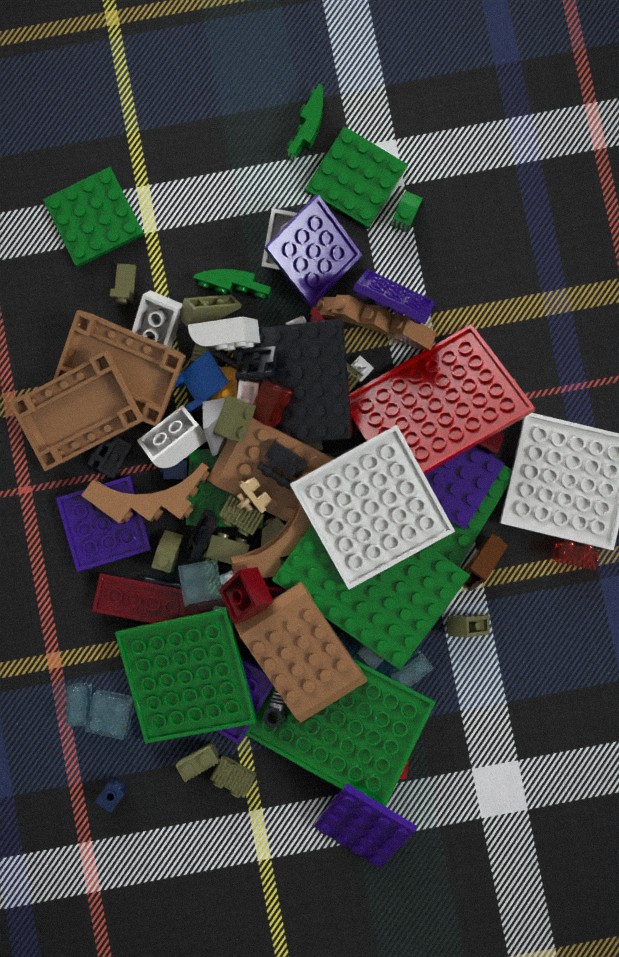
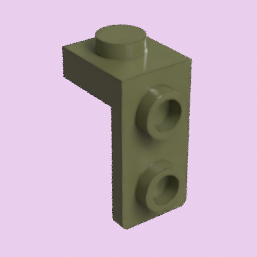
(124, 284)

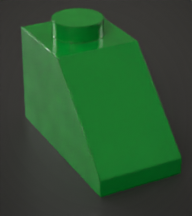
(406, 211)

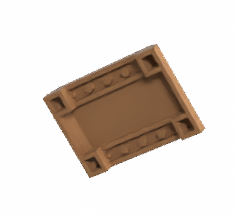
(143, 363)
(76, 411)
(240, 462)
(300, 653)

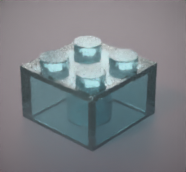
(200, 583)
(110, 714)

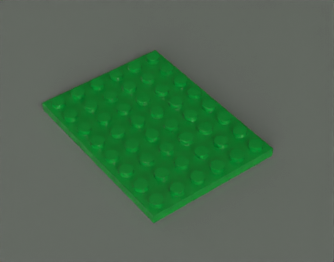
(384, 612)
(355, 739)

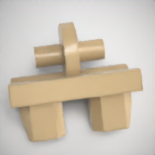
(259, 502)

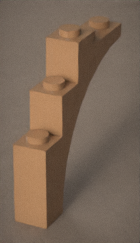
(376, 319)
(175, 499)
(270, 555)

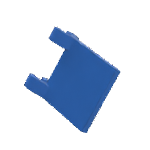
(202, 380)

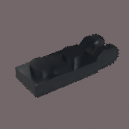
(201, 535)

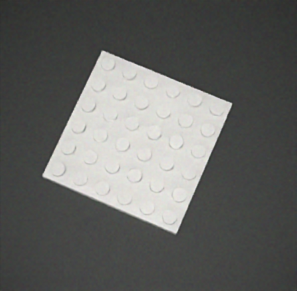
(565, 482)
(372, 507)

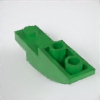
(311, 119)
(226, 279)

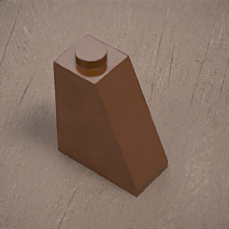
(484, 561)

